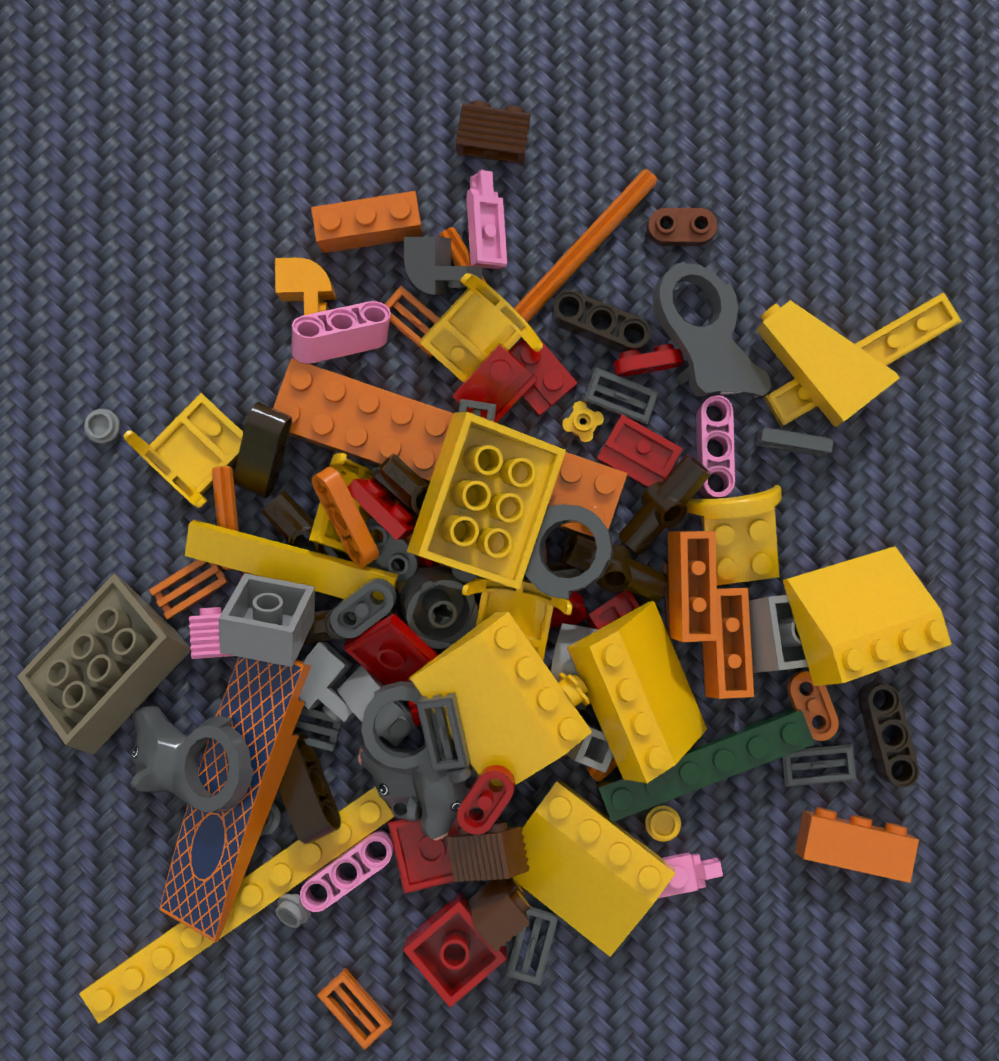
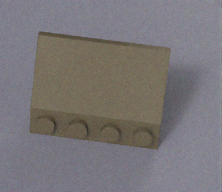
(102, 665)

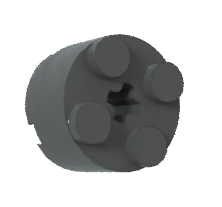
(448, 622)

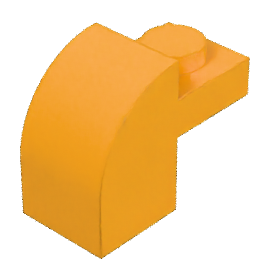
(303, 281)

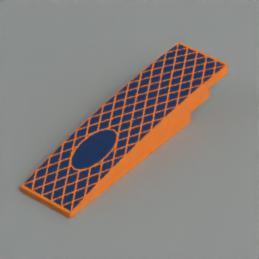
(218, 846)

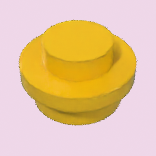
(662, 823)

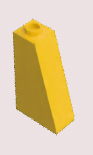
(824, 363)

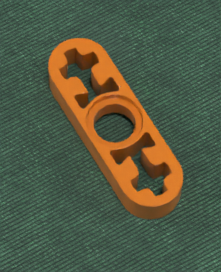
(345, 517)

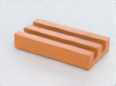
(393, 302)
(163, 601)
(367, 1001)

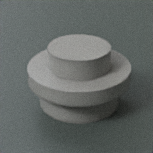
(102, 426)
(291, 910)

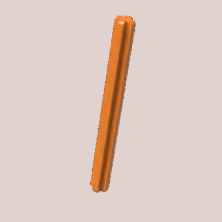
(586, 244)

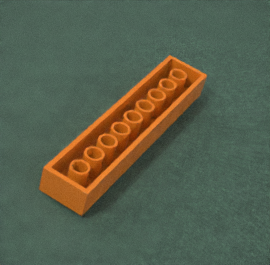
(377, 423)

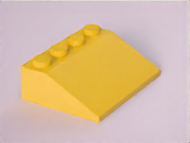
(486, 499)
(863, 616)
(639, 693)
(505, 699)
(590, 868)

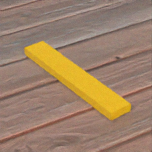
(884, 345)
(279, 560)

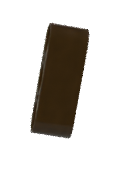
(589, 309)
(262, 449)
(901, 744)
(308, 795)

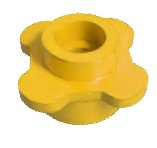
(592, 418)
(574, 689)

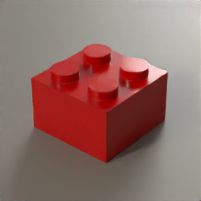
(452, 951)

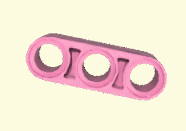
(340, 332)
(723, 433)
(335, 882)

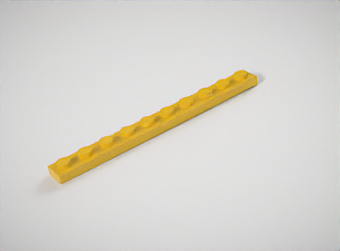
(255, 893)

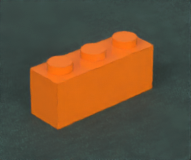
(367, 222)
(692, 586)
(729, 660)
(857, 844)

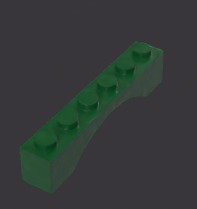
(723, 758)

